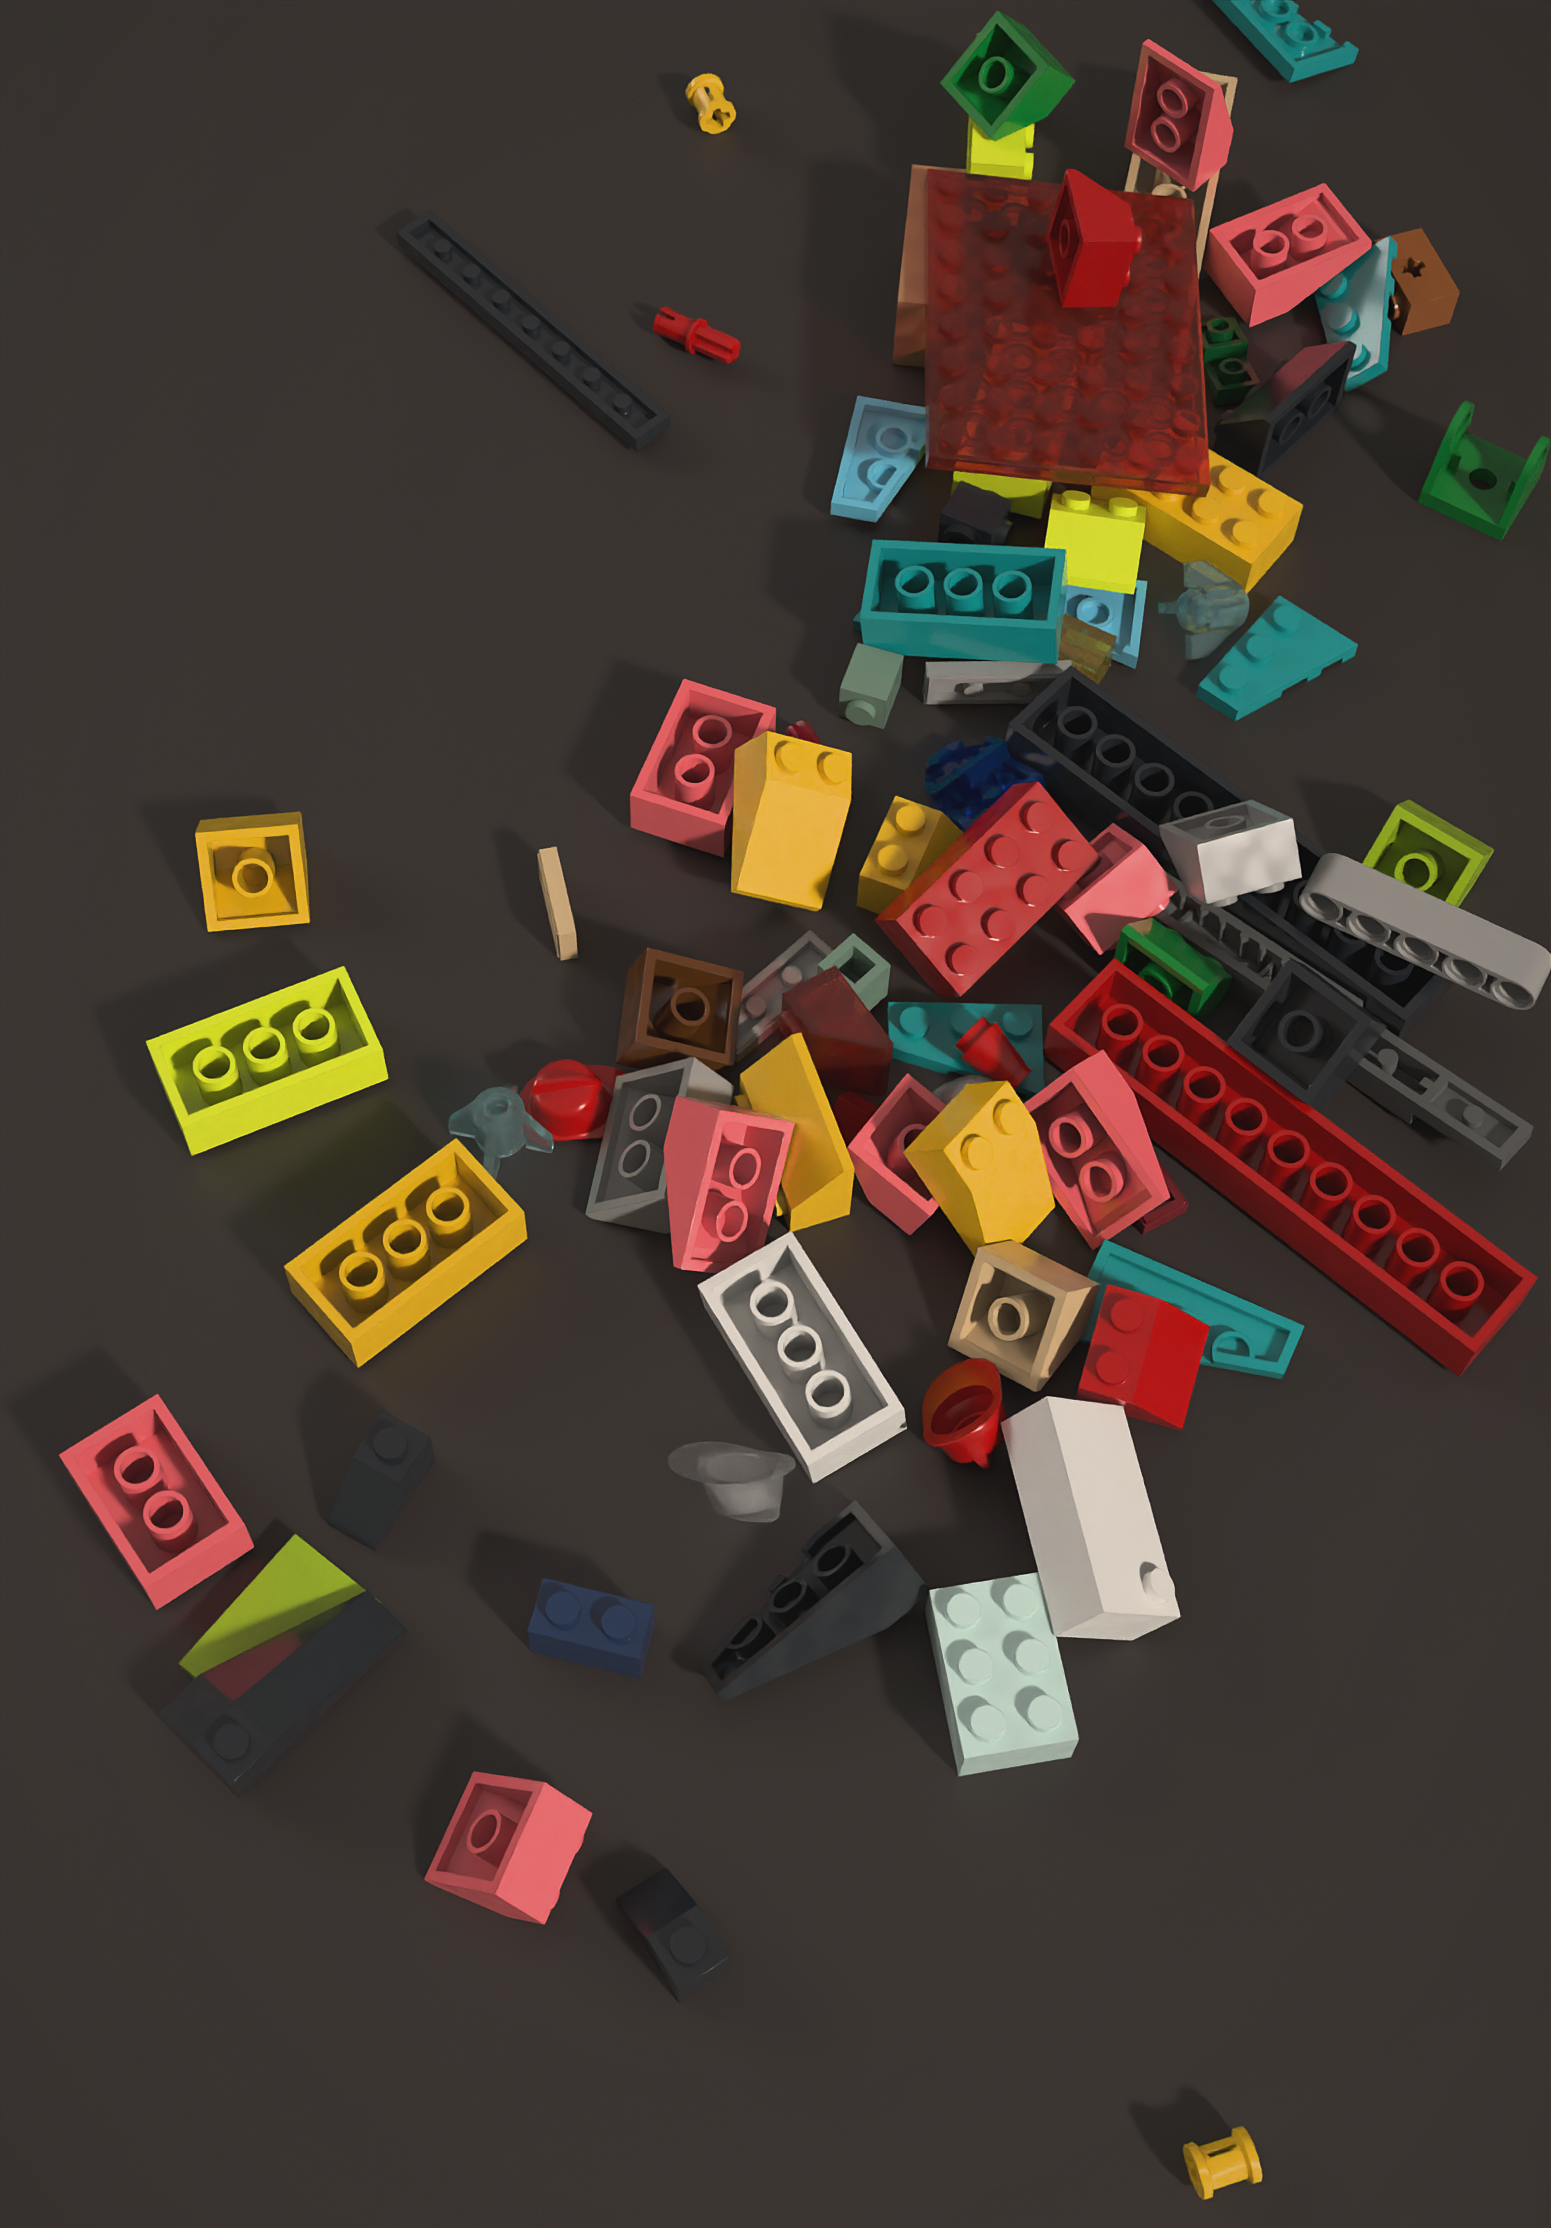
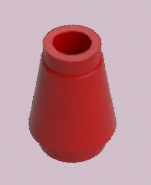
(992, 1053)

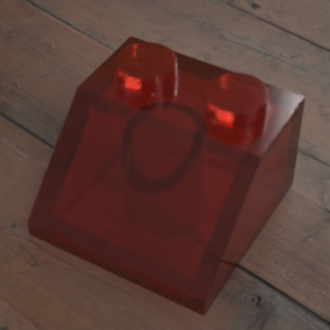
(839, 1032)

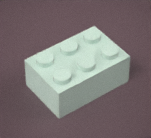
(1000, 1674)

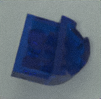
(972, 778)

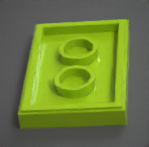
(283, 1595)

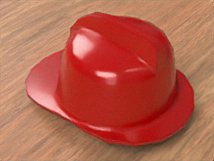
(571, 1099)
(965, 1412)

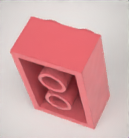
(689, 772)
(157, 1501)

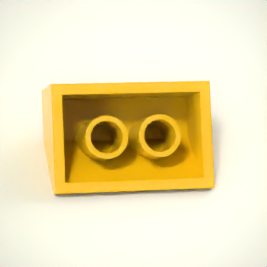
(817, 1167)

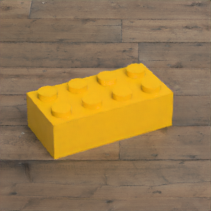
(1234, 528)
(406, 1252)

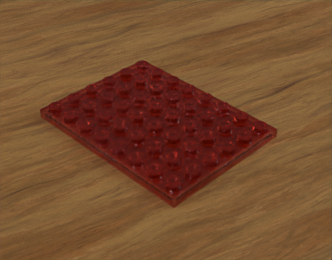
(1052, 387)

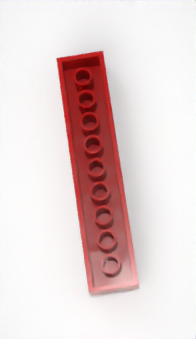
(1295, 1170)

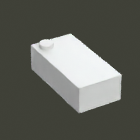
(802, 1357)
(1089, 1520)

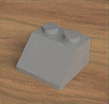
(1233, 852)

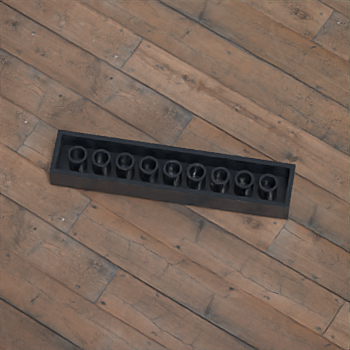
(1131, 774)

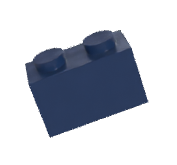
(591, 1628)

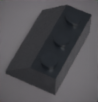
(1284, 408)

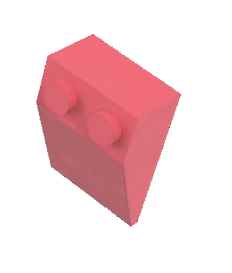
(1178, 118)
(1283, 252)
(1097, 1149)
(721, 1181)

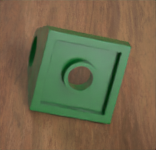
(1470, 458)

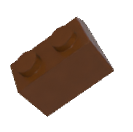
(679, 1012)

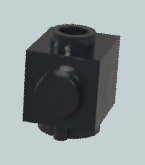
(975, 517)

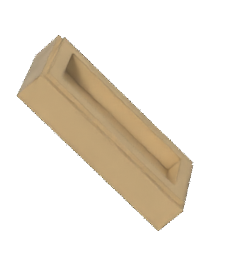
(557, 903)

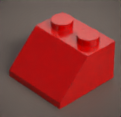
(1091, 243)
(1143, 1357)

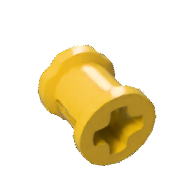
(707, 105)
(1222, 2162)

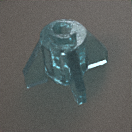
(1209, 608)
(500, 1126)

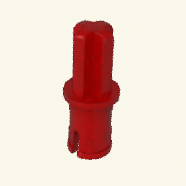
(696, 335)

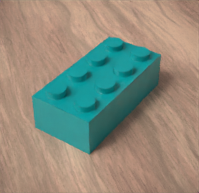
(965, 601)

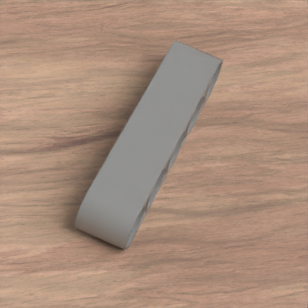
(1426, 931)

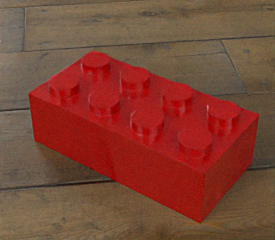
(987, 889)

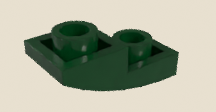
(1225, 361)

